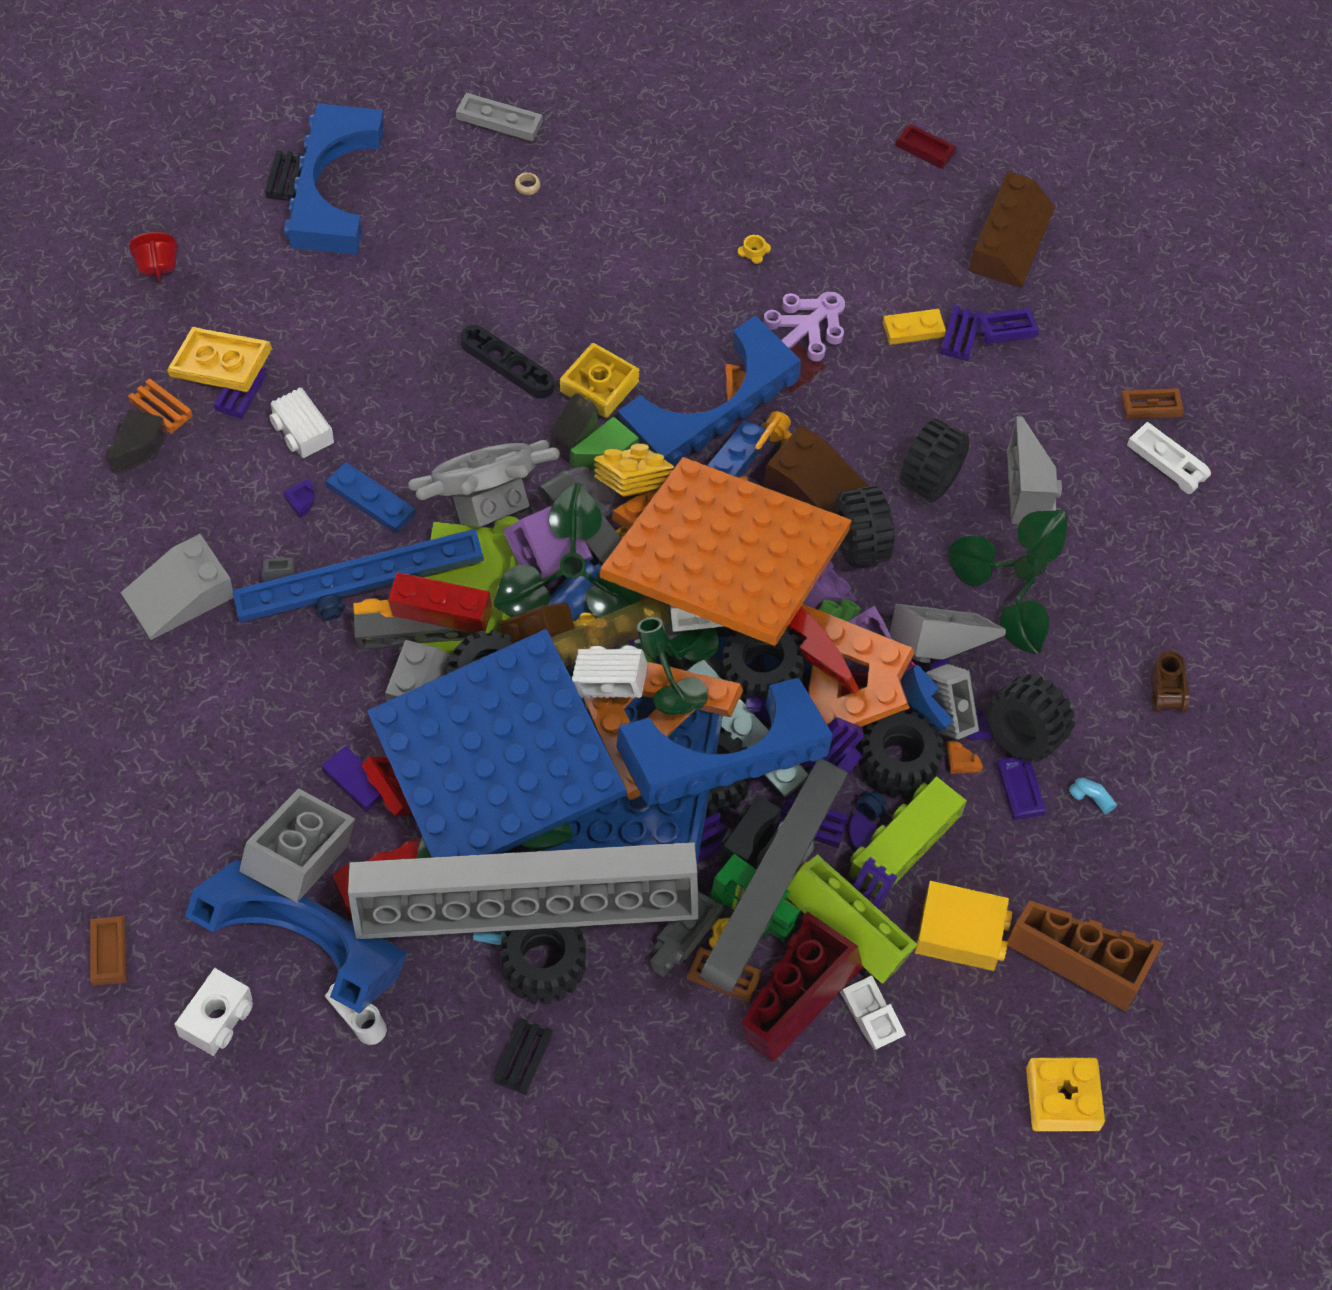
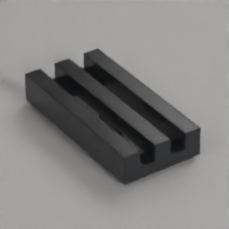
(288, 159)
(534, 1030)

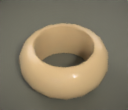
(527, 190)

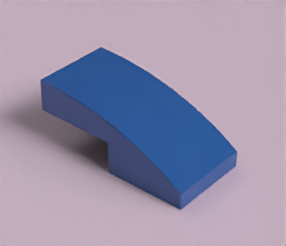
(919, 691)

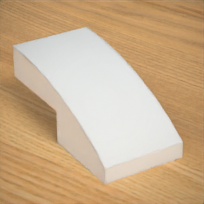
(872, 1013)

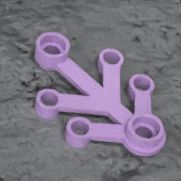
(809, 323)

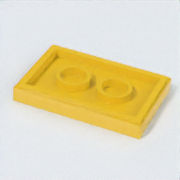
(219, 359)

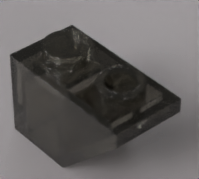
(574, 425)
(136, 442)

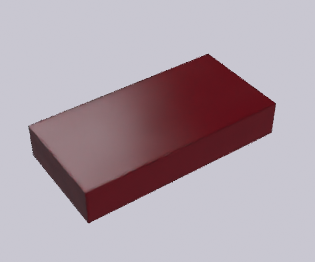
(925, 146)

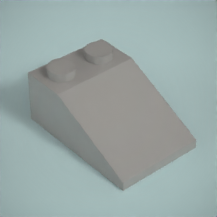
(1030, 474)
(178, 587)
(940, 631)
(416, 667)

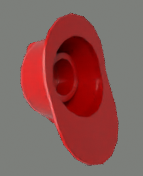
(154, 253)

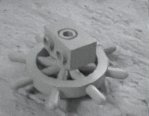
(486, 480)

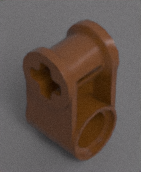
(1169, 688)

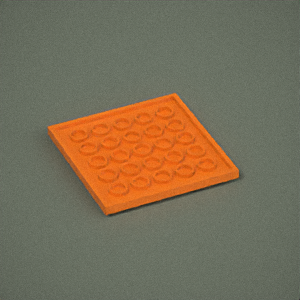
(727, 550)

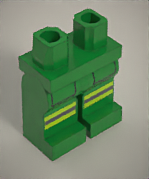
(730, 886)

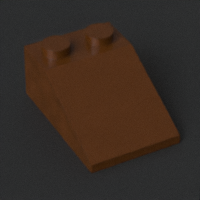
(810, 471)

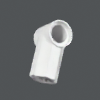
(355, 1021)

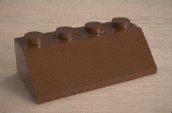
(1012, 231)

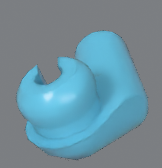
(1095, 791)

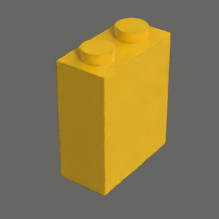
(963, 926)

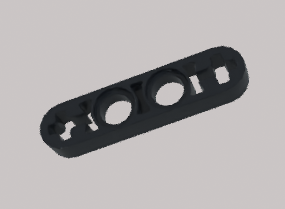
(507, 361)

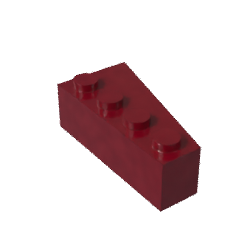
(801, 986)

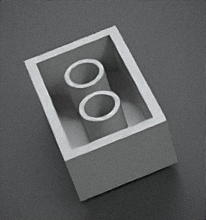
(297, 845)

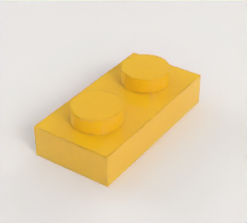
(914, 326)

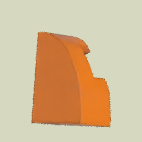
(961, 759)

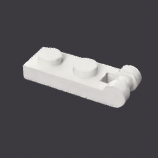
(1169, 457)

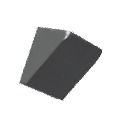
(277, 568)

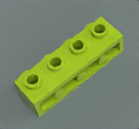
(911, 832)
(843, 908)

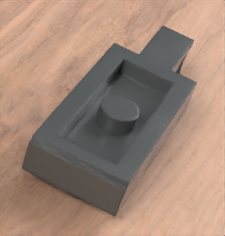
(682, 936)

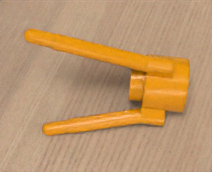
(776, 427)

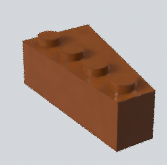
(1085, 952)

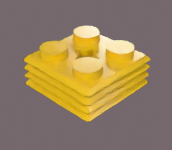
(600, 378)
(632, 470)
(1050, 1108)

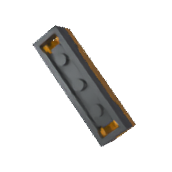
(378, 628)

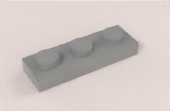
(499, 116)

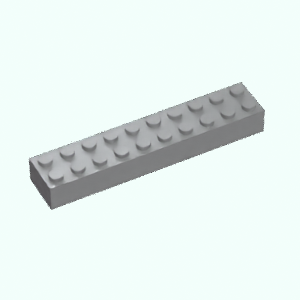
(523, 890)

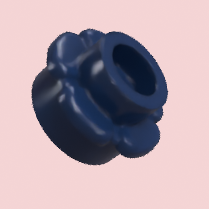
(330, 608)
(871, 805)

